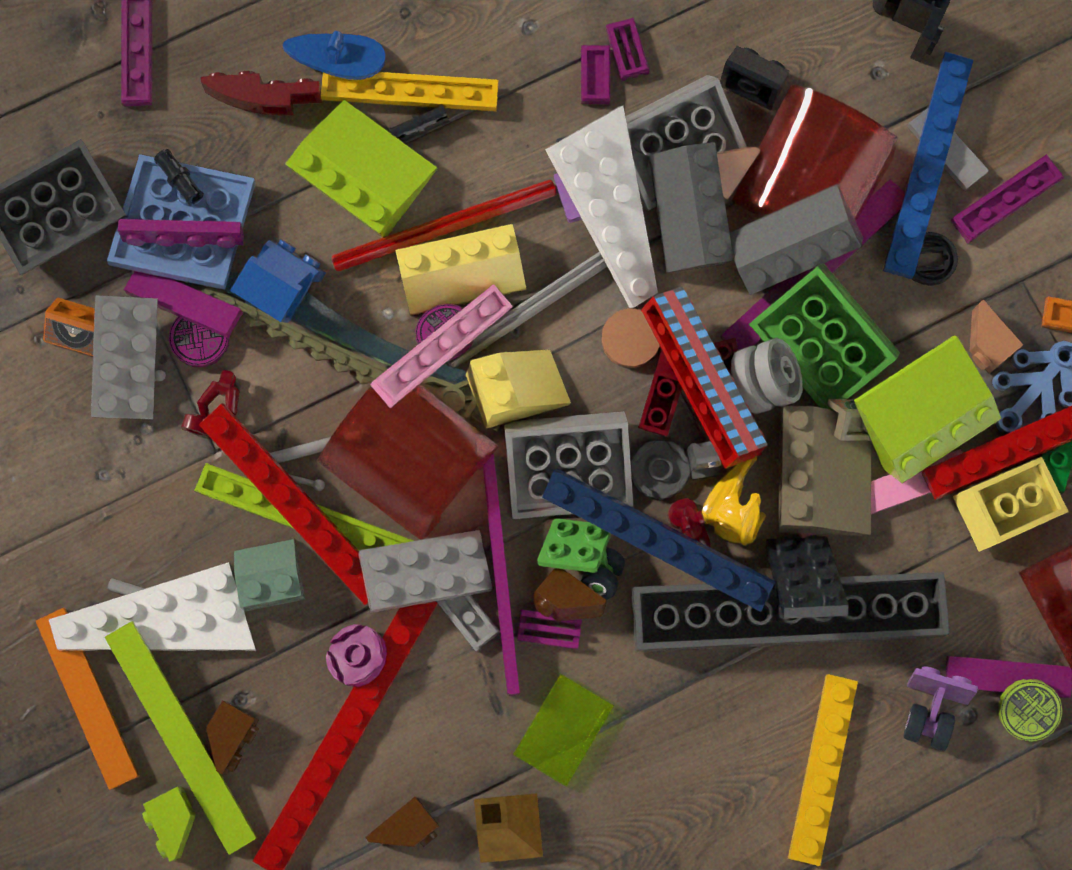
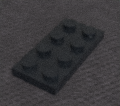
(806, 577)

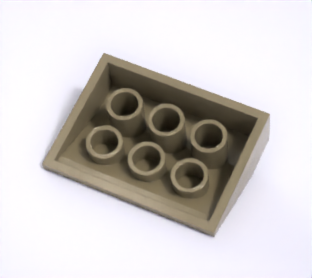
(820, 477)

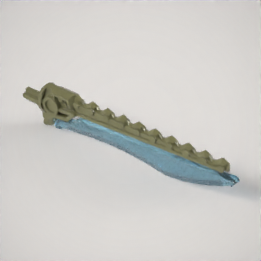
(312, 314)

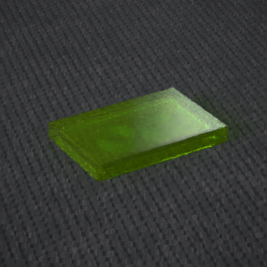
(563, 730)

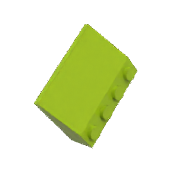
(362, 168)
(927, 410)

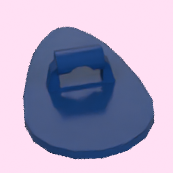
(338, 54)

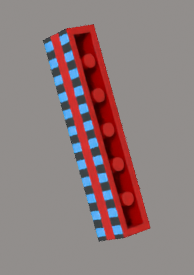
(704, 377)

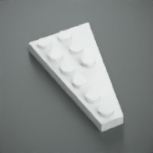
(603, 185)
(173, 616)

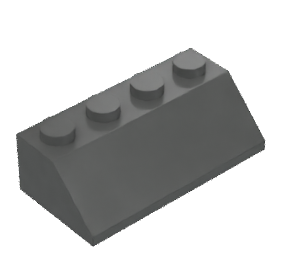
(691, 207)
(794, 239)

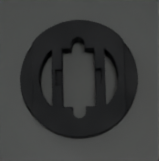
(947, 249)

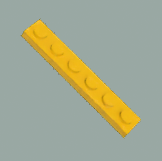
(414, 91)
(822, 770)

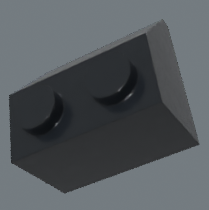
(754, 77)

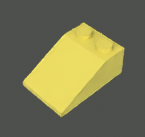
(515, 385)
(1010, 504)

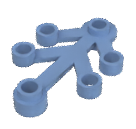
(1040, 383)

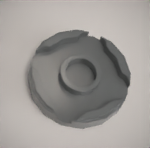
(660, 469)

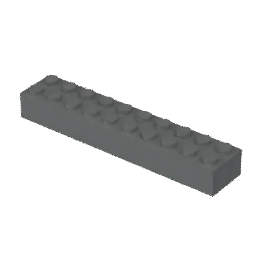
(710, 619)

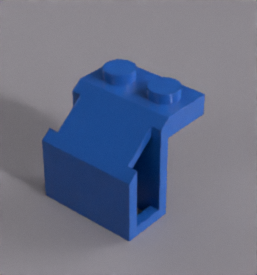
(277, 279)

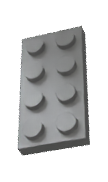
(124, 357)
(425, 571)

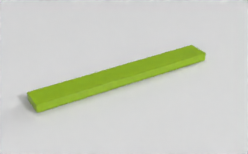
(243, 494)
(180, 737)

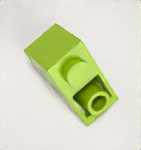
(172, 821)

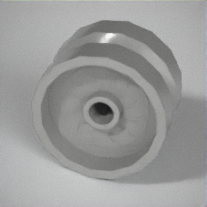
(767, 375)

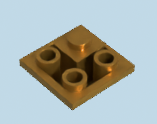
(508, 828)

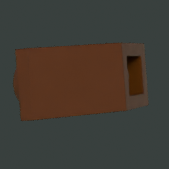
(228, 734)

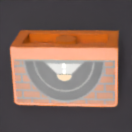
(70, 326)

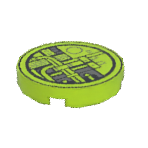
(1030, 709)

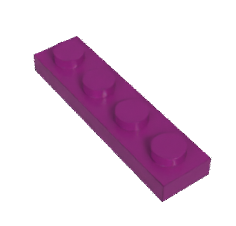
(172, 232)

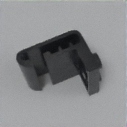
(922, 17)

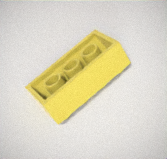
(460, 268)

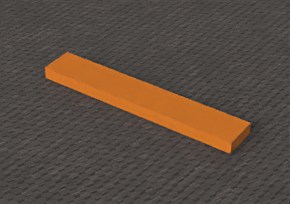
(90, 708)

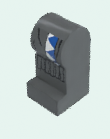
(703, 461)

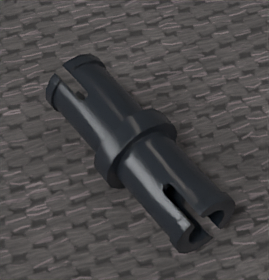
(420, 124)
(178, 177)

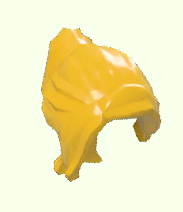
(726, 514)

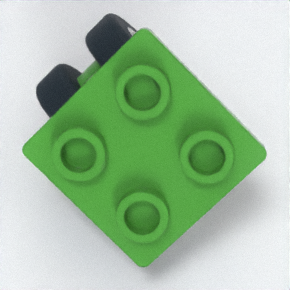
(583, 548)

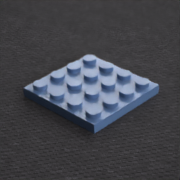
(152, 198)

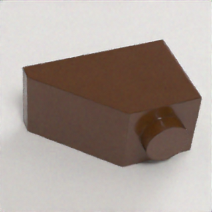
(567, 598)
(406, 827)

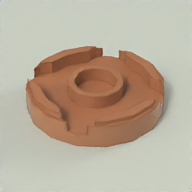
(629, 339)

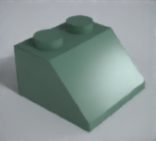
(268, 575)

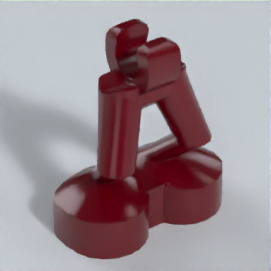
(225, 388)
(686, 517)

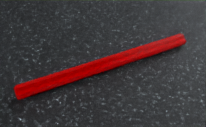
(444, 225)

